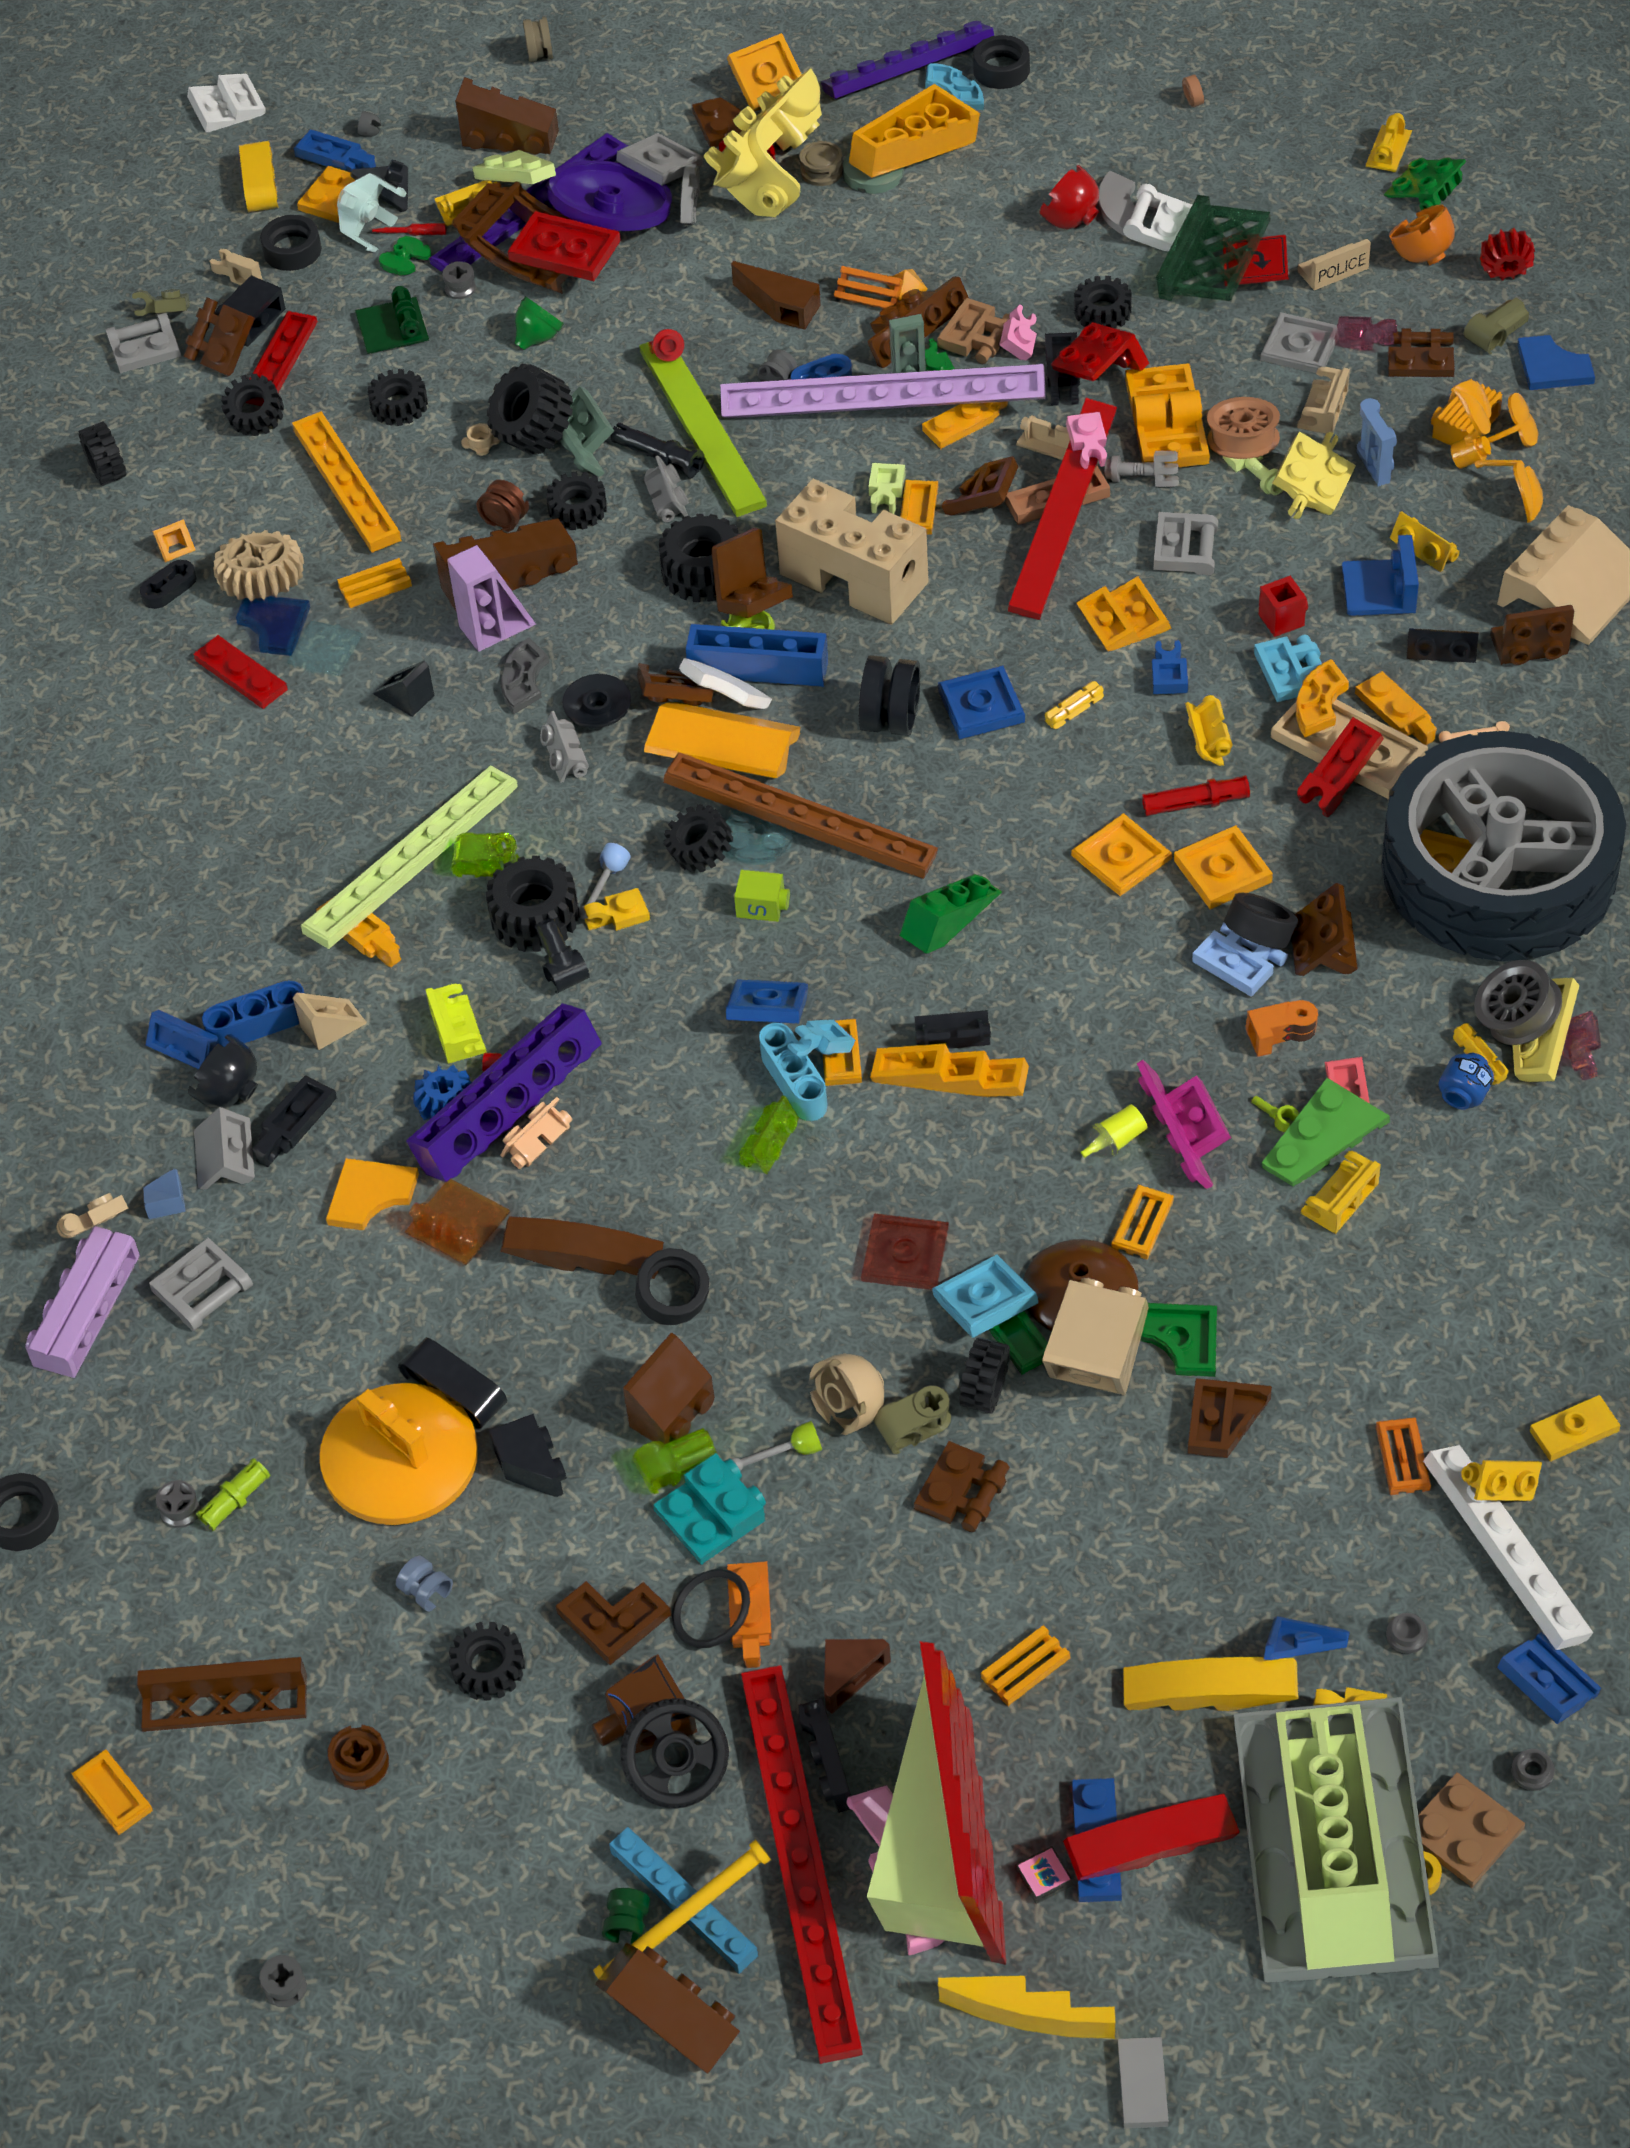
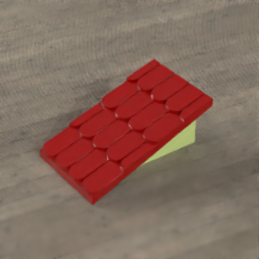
(935, 1851)

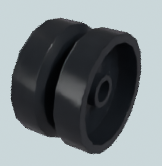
(889, 695)

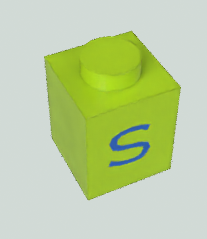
(761, 895)

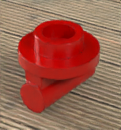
(667, 345)

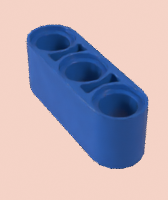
(254, 1013)

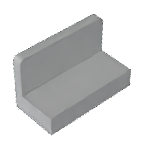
(224, 1149)

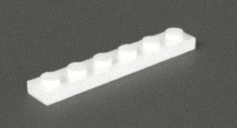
(1510, 1552)

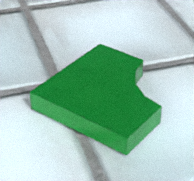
(1185, 1335)

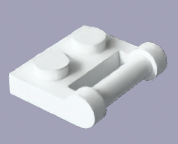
(1166, 223)

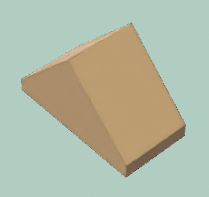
(326, 1018)

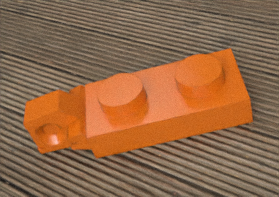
(757, 1625)

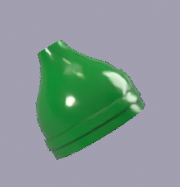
(534, 324)

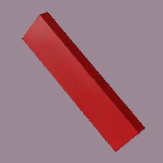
(284, 349)

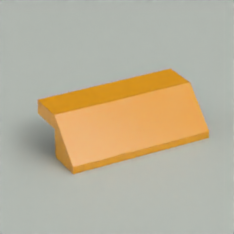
(722, 738)

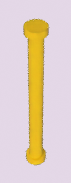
(698, 1900)

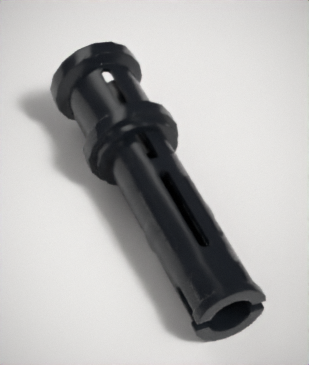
(669, 451)

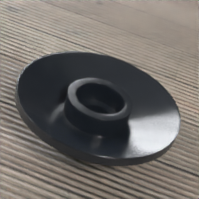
(592, 691)

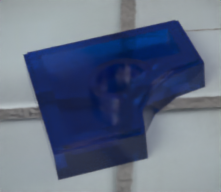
(275, 621)

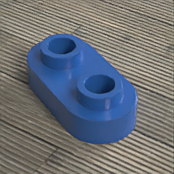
(824, 368)

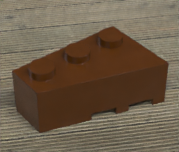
(503, 122)
(669, 2005)

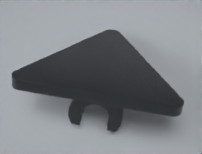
(394, 174)

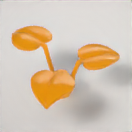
(1475, 449)

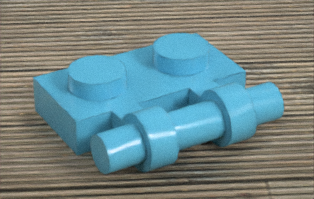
(1282, 666)

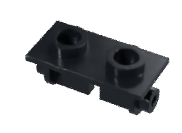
(1442, 645)
(954, 1029)

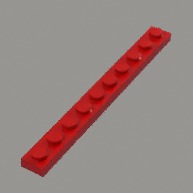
(801, 1866)

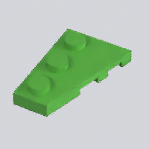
(1322, 1131)

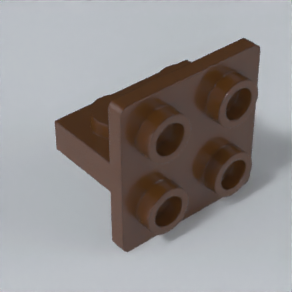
(1325, 934)

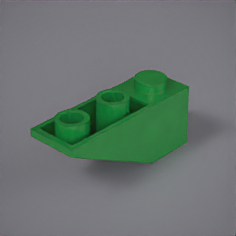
(945, 911)

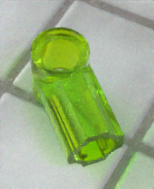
(667, 1463)

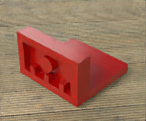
(1099, 348)

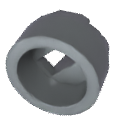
(366, 124)

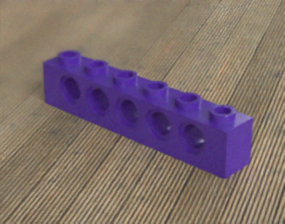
(504, 1092)

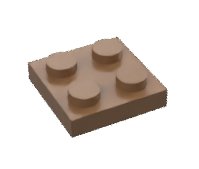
(1467, 1829)

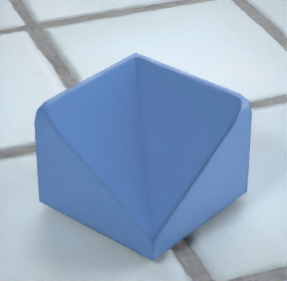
(164, 1196)

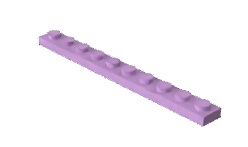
(883, 391)

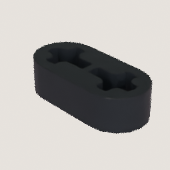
(168, 584)

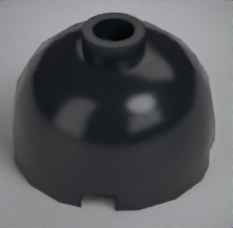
(226, 1075)

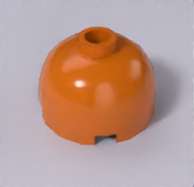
(1425, 236)

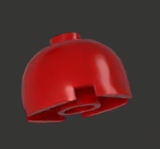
(1072, 200)

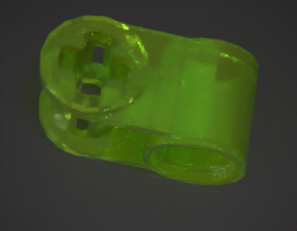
(482, 853)

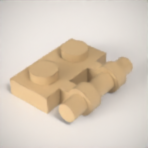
(99, 1211)

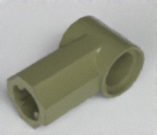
(1492, 330)

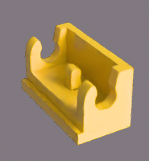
(1343, 1192)

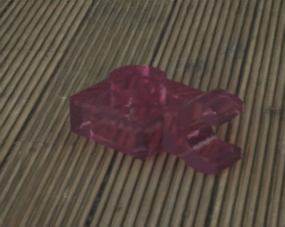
(1362, 334)
(1580, 1040)

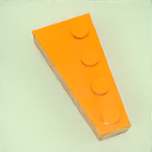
(913, 132)

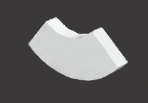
(725, 684)

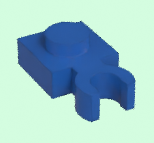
(1169, 670)

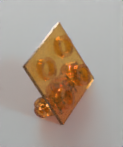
(456, 1221)

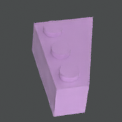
(484, 601)

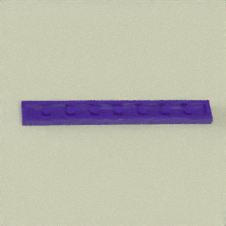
(459, 251)

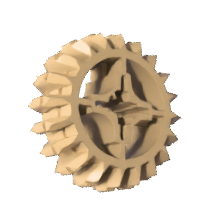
(258, 565)

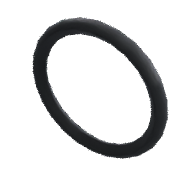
(714, 1573)

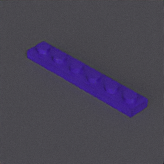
(900, 62)

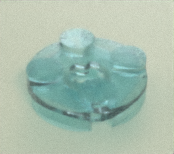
(757, 851)

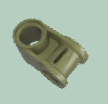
(913, 1419)

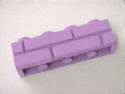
(82, 1302)

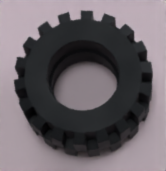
(529, 409)
(680, 554)
(527, 881)

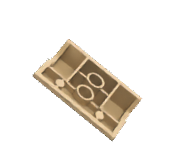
(1575, 565)

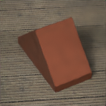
(850, 1666)

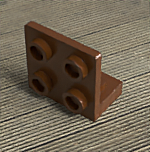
(742, 578)
(1534, 635)

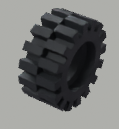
(1103, 291)
(246, 391)
(397, 409)
(102, 453)
(577, 487)
(707, 849)
(984, 1375)
(481, 1640)

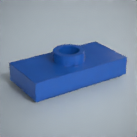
(179, 1039)

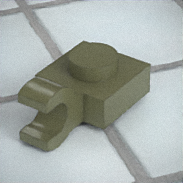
(169, 301)

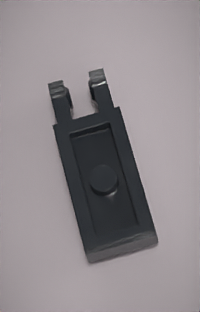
(1053, 346)

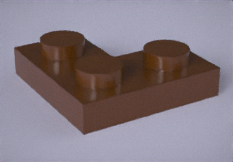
(613, 1628)

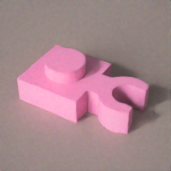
(1017, 335)
(1088, 435)

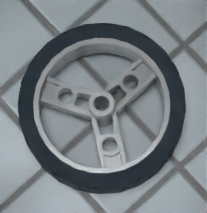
(1485, 790)

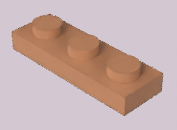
(1029, 502)

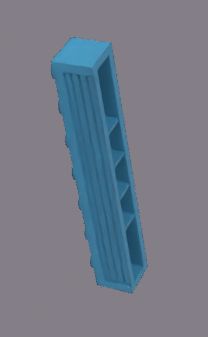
(674, 1891)

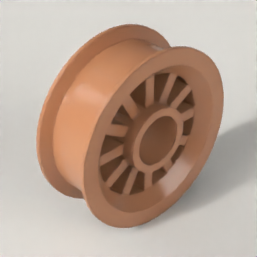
(1243, 427)

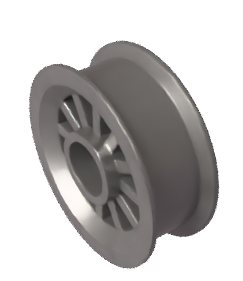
(1518, 1002)

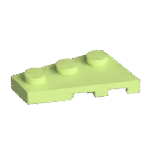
(514, 167)

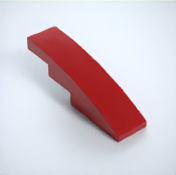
(1150, 1837)

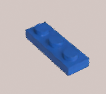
(1093, 1807)

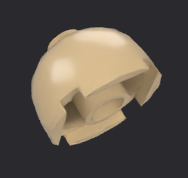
(847, 1383)

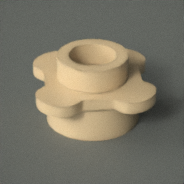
(479, 439)

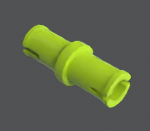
(233, 1494)

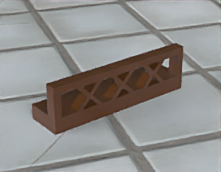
(218, 1681)

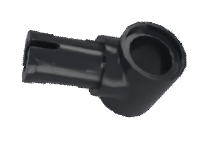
(563, 965)

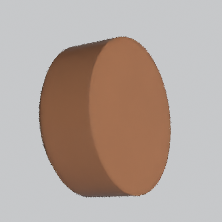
(1193, 90)

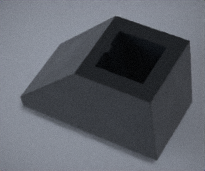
(525, 1455)

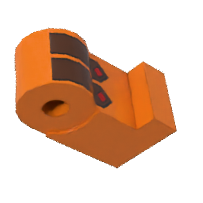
(1281, 1024)

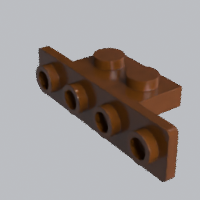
(934, 307)

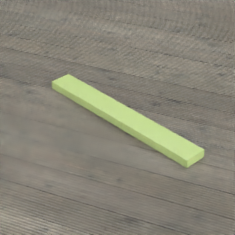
(408, 857)

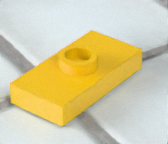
(1575, 1428)

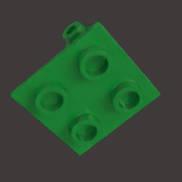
(1428, 181)

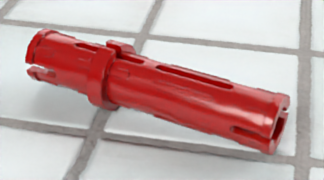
(1191, 796)

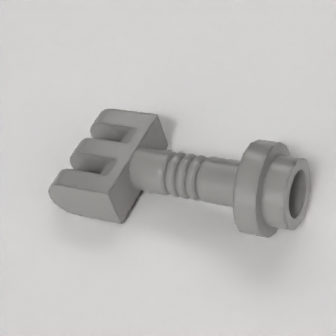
(1115, 468)

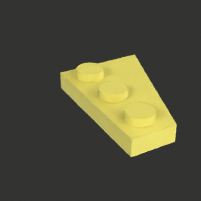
(1541, 1057)

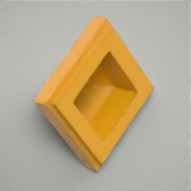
(910, 282)
(172, 535)

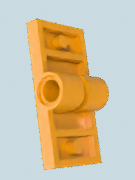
(1167, 413)

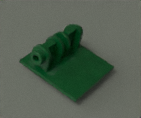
(392, 323)

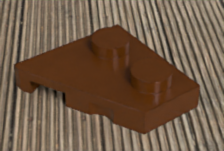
(716, 119)
(985, 488)
(671, 686)
(1223, 1415)

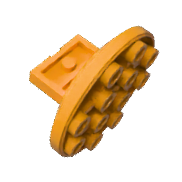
(398, 1454)

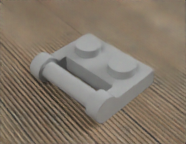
(144, 350)
(1174, 542)
(193, 1276)

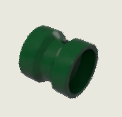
(626, 1913)

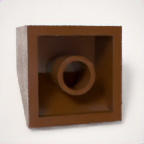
(668, 1392)

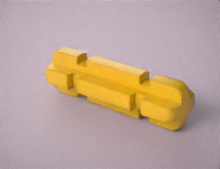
(1074, 705)
(1465, 1036)

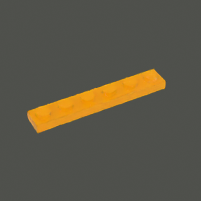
(346, 482)

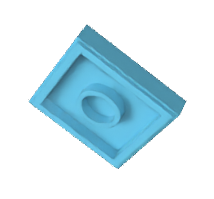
(985, 1296)

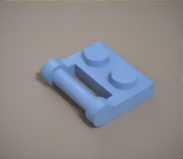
(1376, 442)

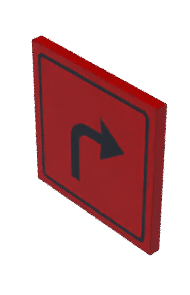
(1267, 263)

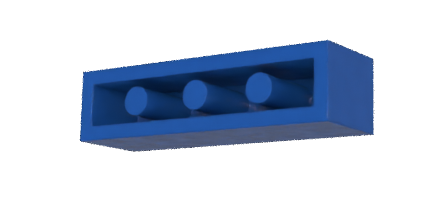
(761, 653)

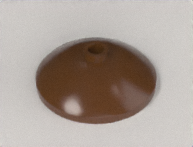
(1058, 1264)

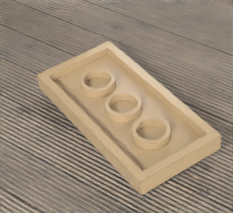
(1382, 768)

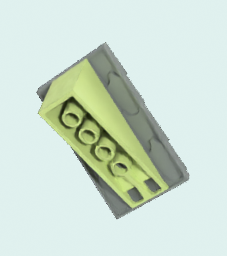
(1335, 1841)

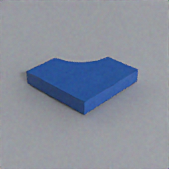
(1551, 366)

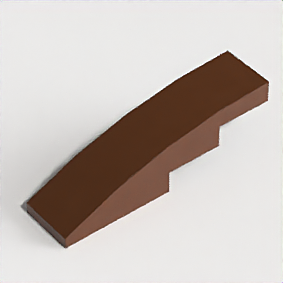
(576, 1244)

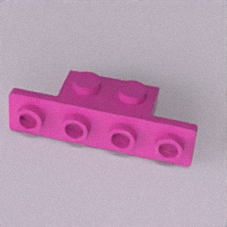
(1190, 1118)

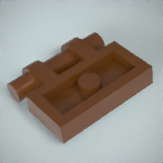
(226, 339)
(1421, 361)
(950, 1482)

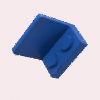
(1383, 585)

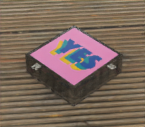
(1044, 1875)

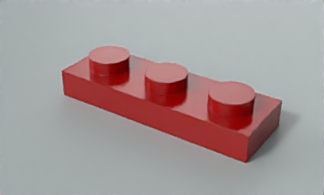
(240, 671)

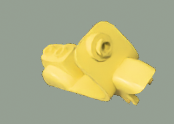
(745, 163)

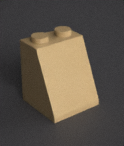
(1096, 1336)

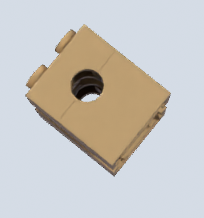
(878, 558)

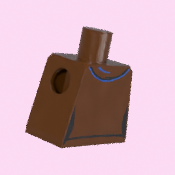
(632, 1694)

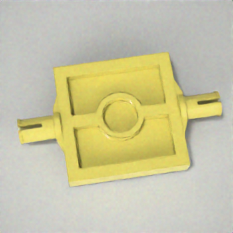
(1313, 474)

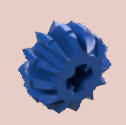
(438, 1089)

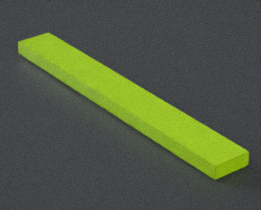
(706, 433)

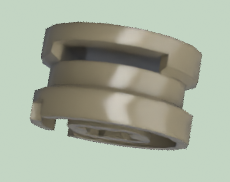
(537, 39)
(821, 163)

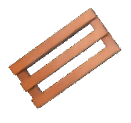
(843, 282)
(1407, 1485)

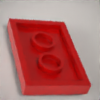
(564, 246)

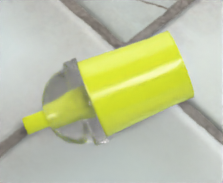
(1116, 1131)

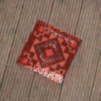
(905, 1251)

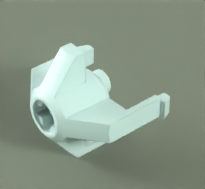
(360, 204)

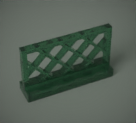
(1189, 247)

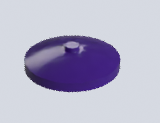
(609, 196)

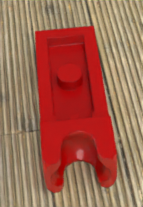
(1340, 766)

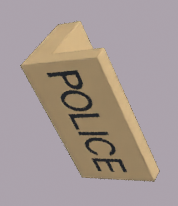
(1336, 264)

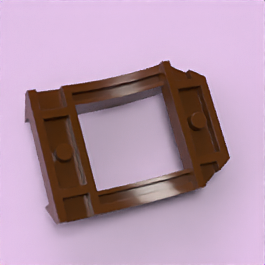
(486, 210)

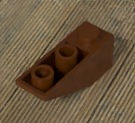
(778, 295)

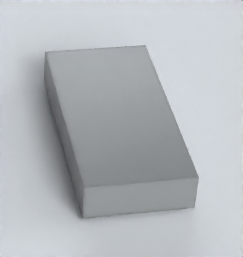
(1143, 2082)

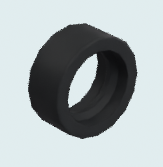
(1004, 76)
(290, 258)
(1260, 920)
(673, 1259)
(45, 1523)

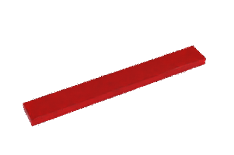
(1056, 524)

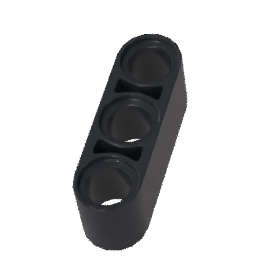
(458, 1381)

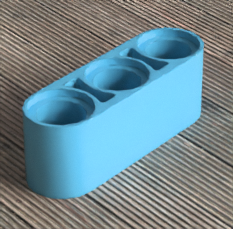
(793, 1074)

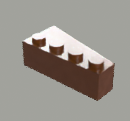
(518, 556)

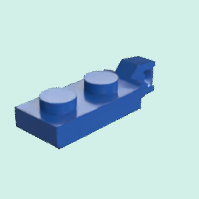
(333, 152)

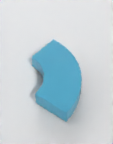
(956, 84)

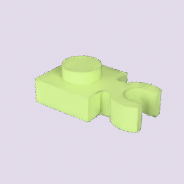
(886, 484)

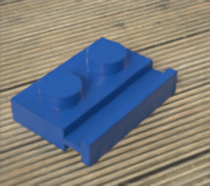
(1549, 1678)

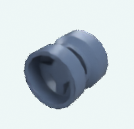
(422, 1581)

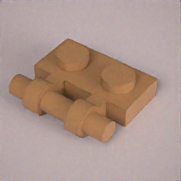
(966, 331)

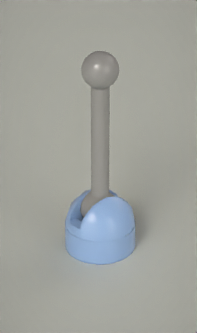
(612, 859)

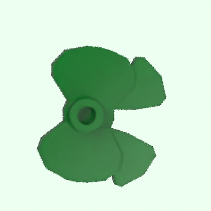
(399, 259)

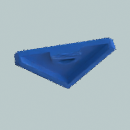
(1298, 1638)

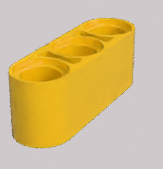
(258, 176)

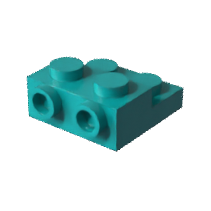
(712, 1508)

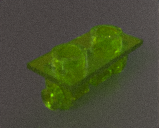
(773, 1129)

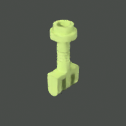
(1259, 470)

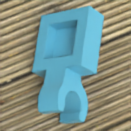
(822, 1035)

